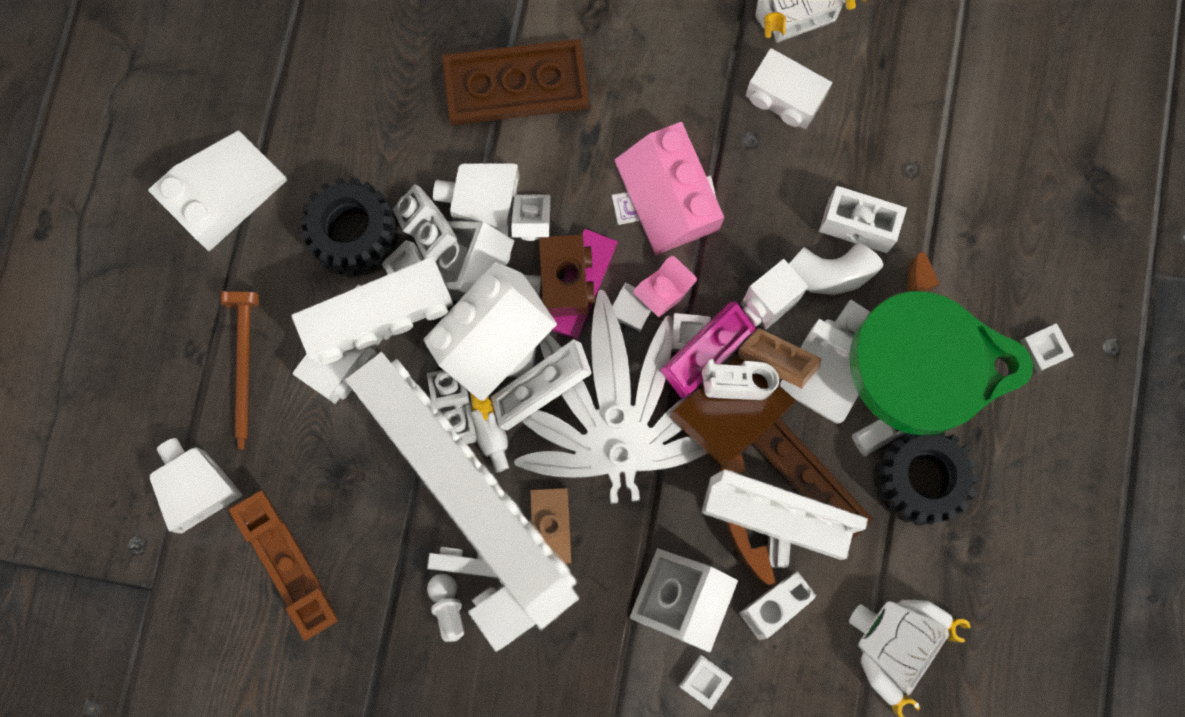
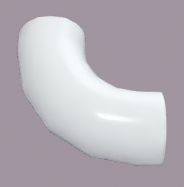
(839, 274)

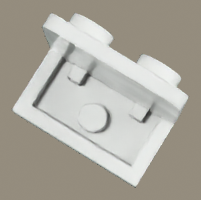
(831, 387)

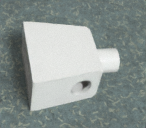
(481, 194)
(190, 486)

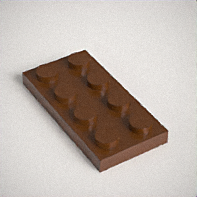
(515, 82)

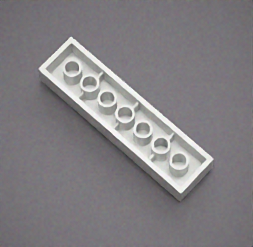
(466, 489)

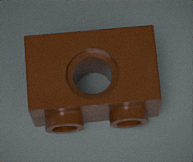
(559, 254)

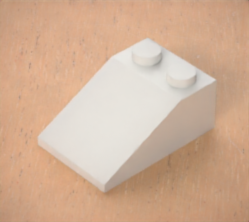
(218, 188)

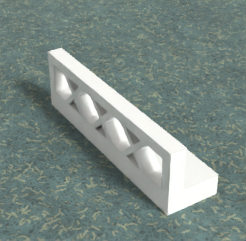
(781, 514)

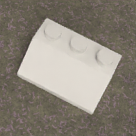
(490, 330)

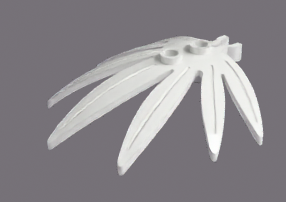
(616, 432)

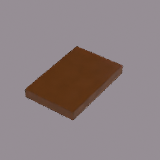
(730, 425)

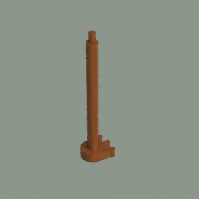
(244, 302)

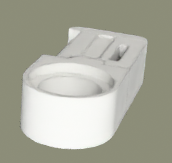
(737, 381)

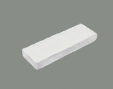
(540, 385)

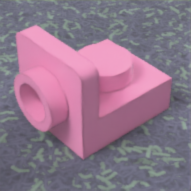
(665, 286)

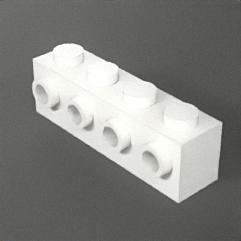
(373, 311)

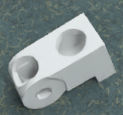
(777, 606)

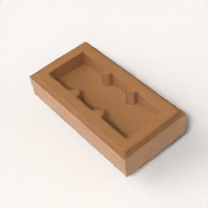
(787, 359)
(551, 520)

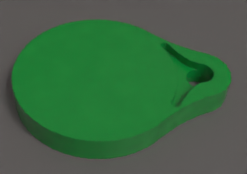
(931, 363)

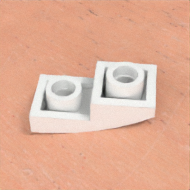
(425, 223)
(453, 403)

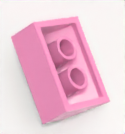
(669, 189)

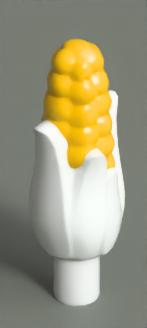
(490, 436)

